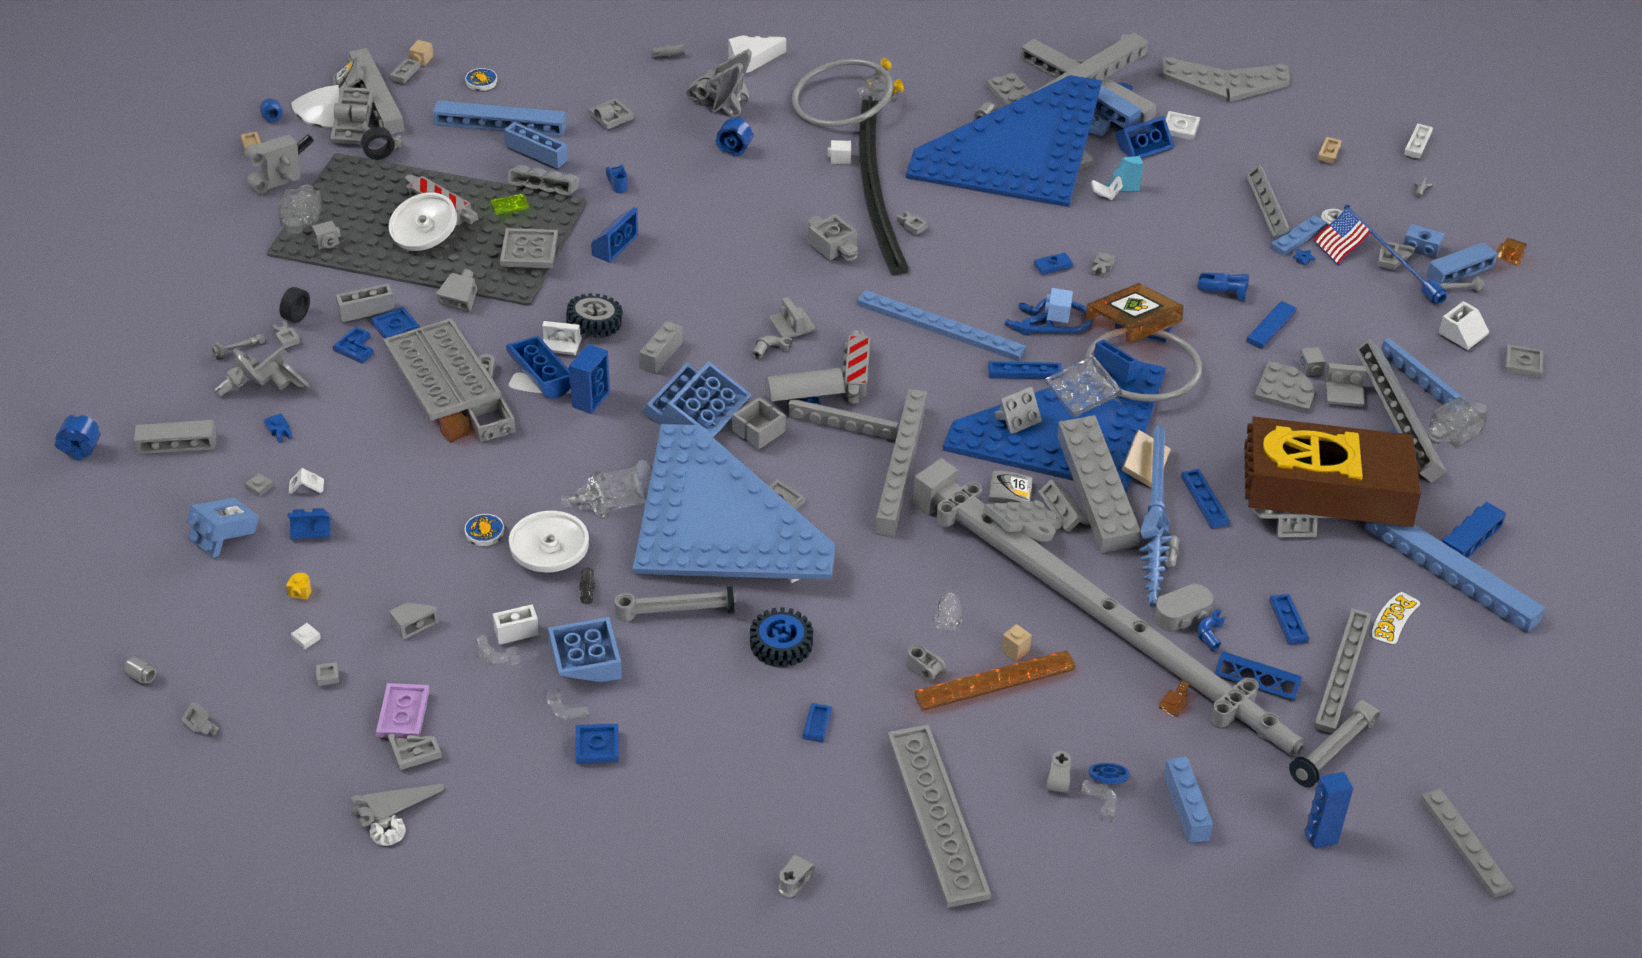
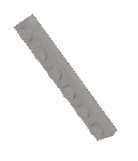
(1268, 202)
(843, 419)
(1466, 843)

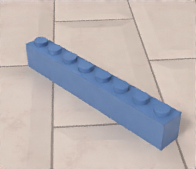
(498, 117)

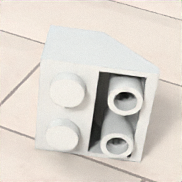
(1463, 326)

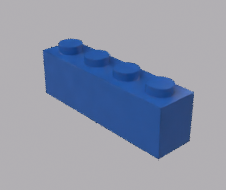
(1475, 529)
(1328, 809)

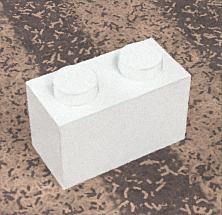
(515, 624)

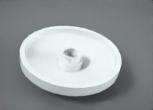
(422, 221)
(549, 541)

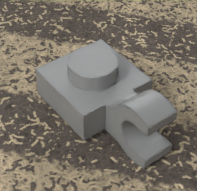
(196, 719)

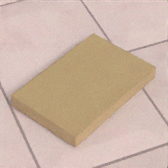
(1140, 458)

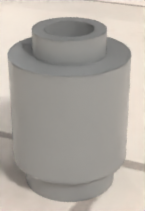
(985, 109)
(140, 670)

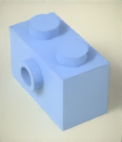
(1058, 305)

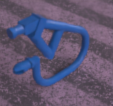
(1025, 328)

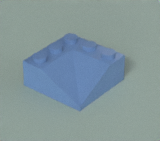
(586, 650)

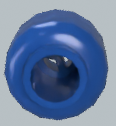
(271, 110)

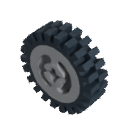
(606, 311)

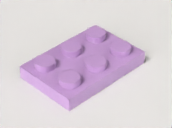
(403, 710)

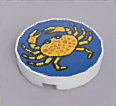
(481, 79)
(484, 529)

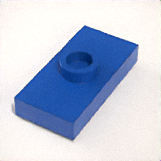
(1053, 263)

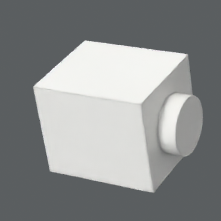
(840, 152)

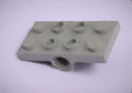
(352, 108)

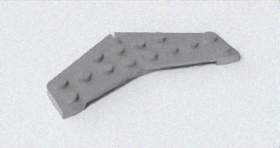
(1220, 82)

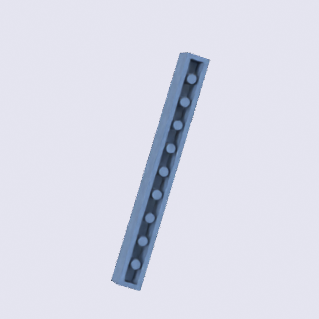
(1461, 573)

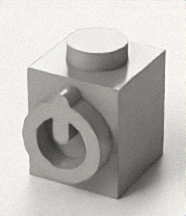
(326, 235)

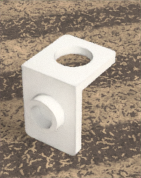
(1105, 191)
(308, 479)

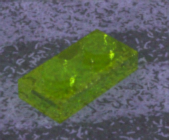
(509, 204)

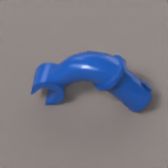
(1205, 631)

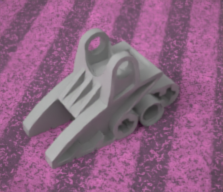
(724, 86)

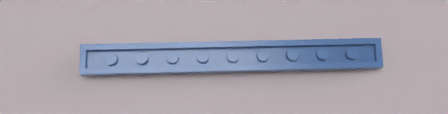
(942, 325)

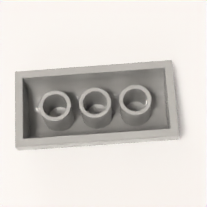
(804, 384)

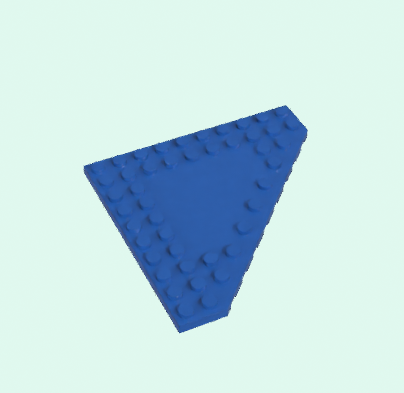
(1020, 149)
(1038, 445)

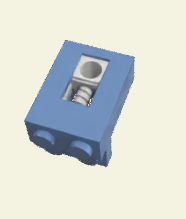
(219, 521)

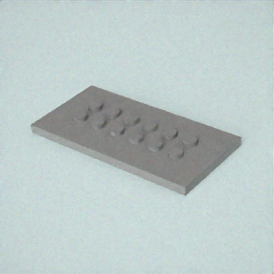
(442, 369)

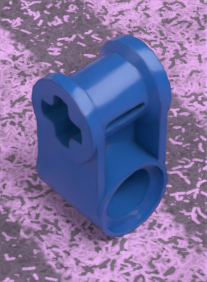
(618, 178)

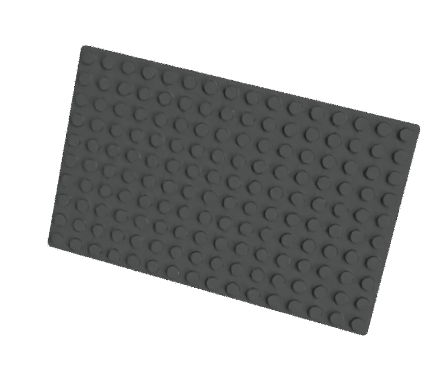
(364, 194)

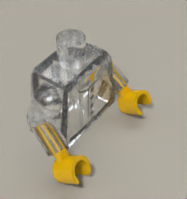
(876, 85)

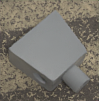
(458, 291)

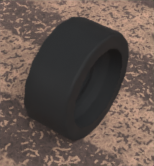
(373, 133)
(294, 304)

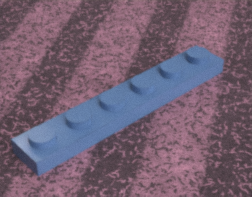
(1418, 372)

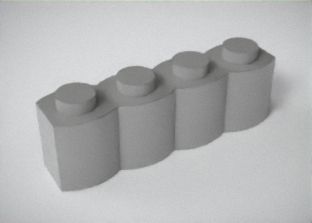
(546, 181)

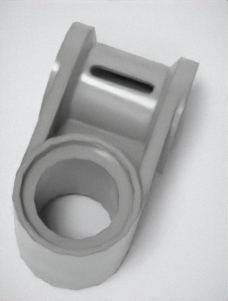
(924, 662)
(1059, 772)
(794, 876)

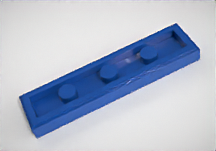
(1271, 324)
(1023, 370)
(1205, 498)

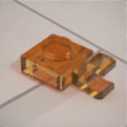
(1175, 701)

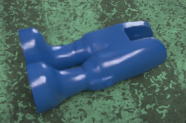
(1224, 282)

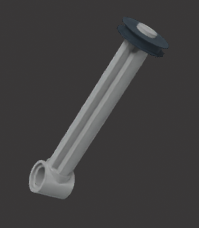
(628, 606)
(1306, 770)

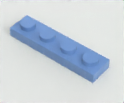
(1298, 235)

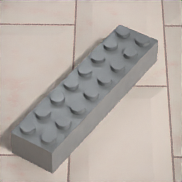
(1098, 484)

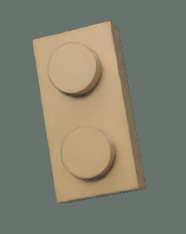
(1329, 150)

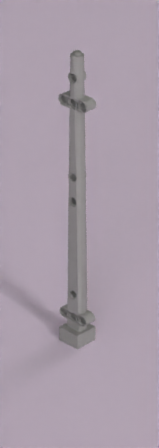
(938, 490)

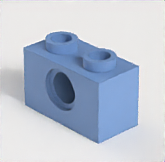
(1424, 240)

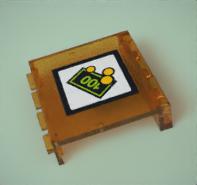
(1138, 310)

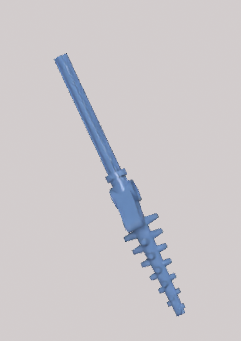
(1156, 522)

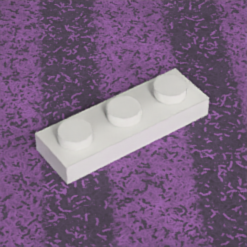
(1418, 141)

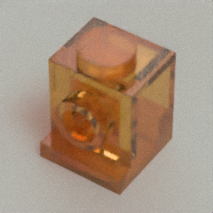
(1512, 250)

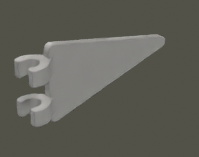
(384, 804)

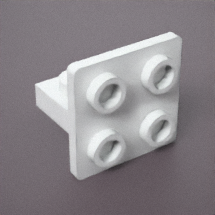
(562, 337)

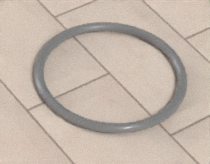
(839, 123)
(1164, 396)

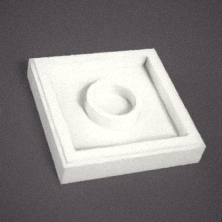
(1182, 125)

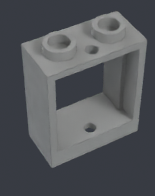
(490, 430)

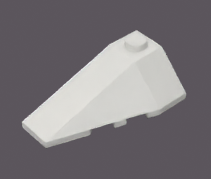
(762, 49)

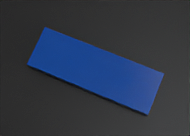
(1288, 619)

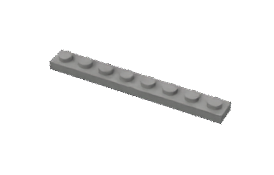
(1342, 671)

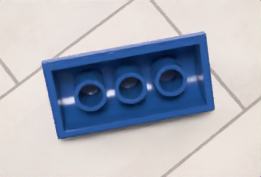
(541, 366)

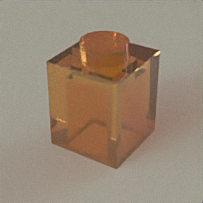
(454, 426)

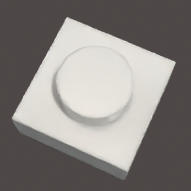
(305, 636)

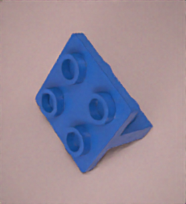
(310, 524)

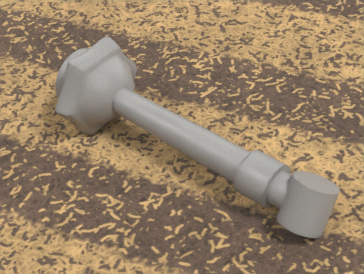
(397, 140)
(1477, 284)
(219, 350)

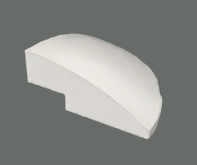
(317, 106)

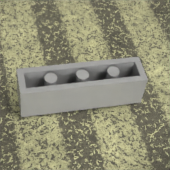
(175, 437)

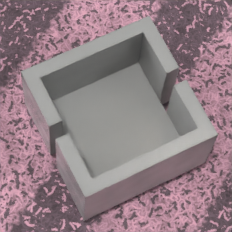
(758, 423)

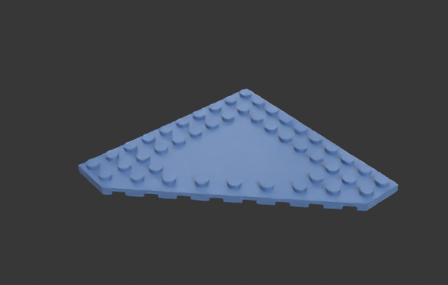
(720, 518)

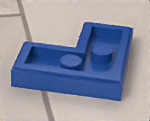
(352, 345)

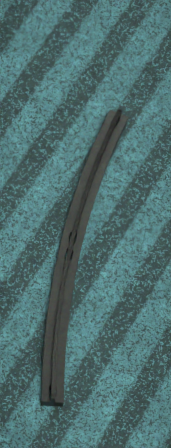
(874, 197)

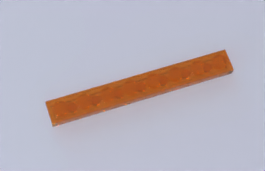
(994, 680)

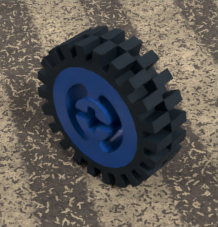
(781, 647)

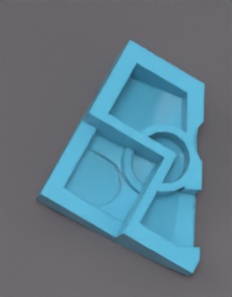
(1130, 173)

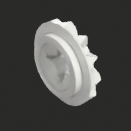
(1330, 214)
(392, 835)

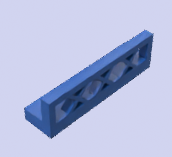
(1264, 669)

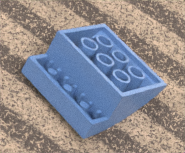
(698, 399)

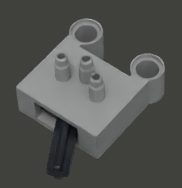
(277, 160)

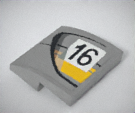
(349, 74)
(1009, 487)

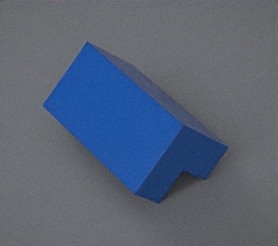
(1117, 361)

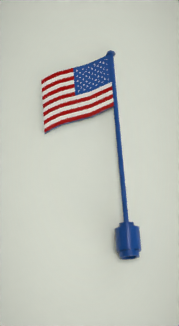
(1350, 232)

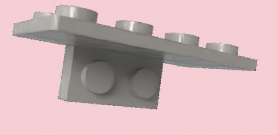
(1290, 523)

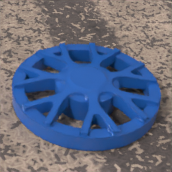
(1109, 773)

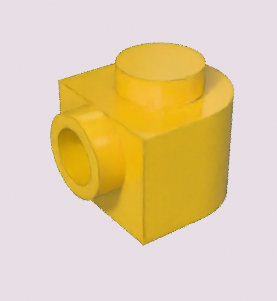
(299, 586)

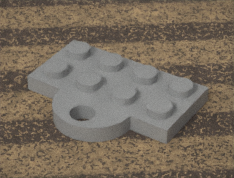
(1025, 517)

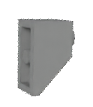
(413, 618)

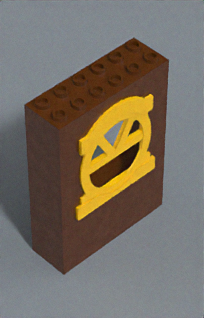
(1371, 485)

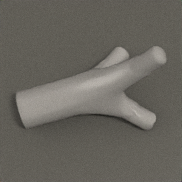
(1421, 187)

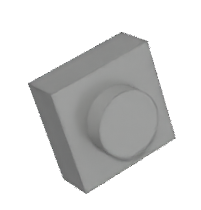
(259, 485)
(327, 673)

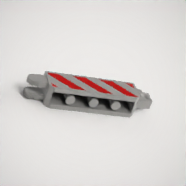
(423, 185)
(856, 366)

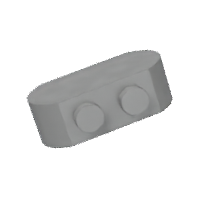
(1183, 607)

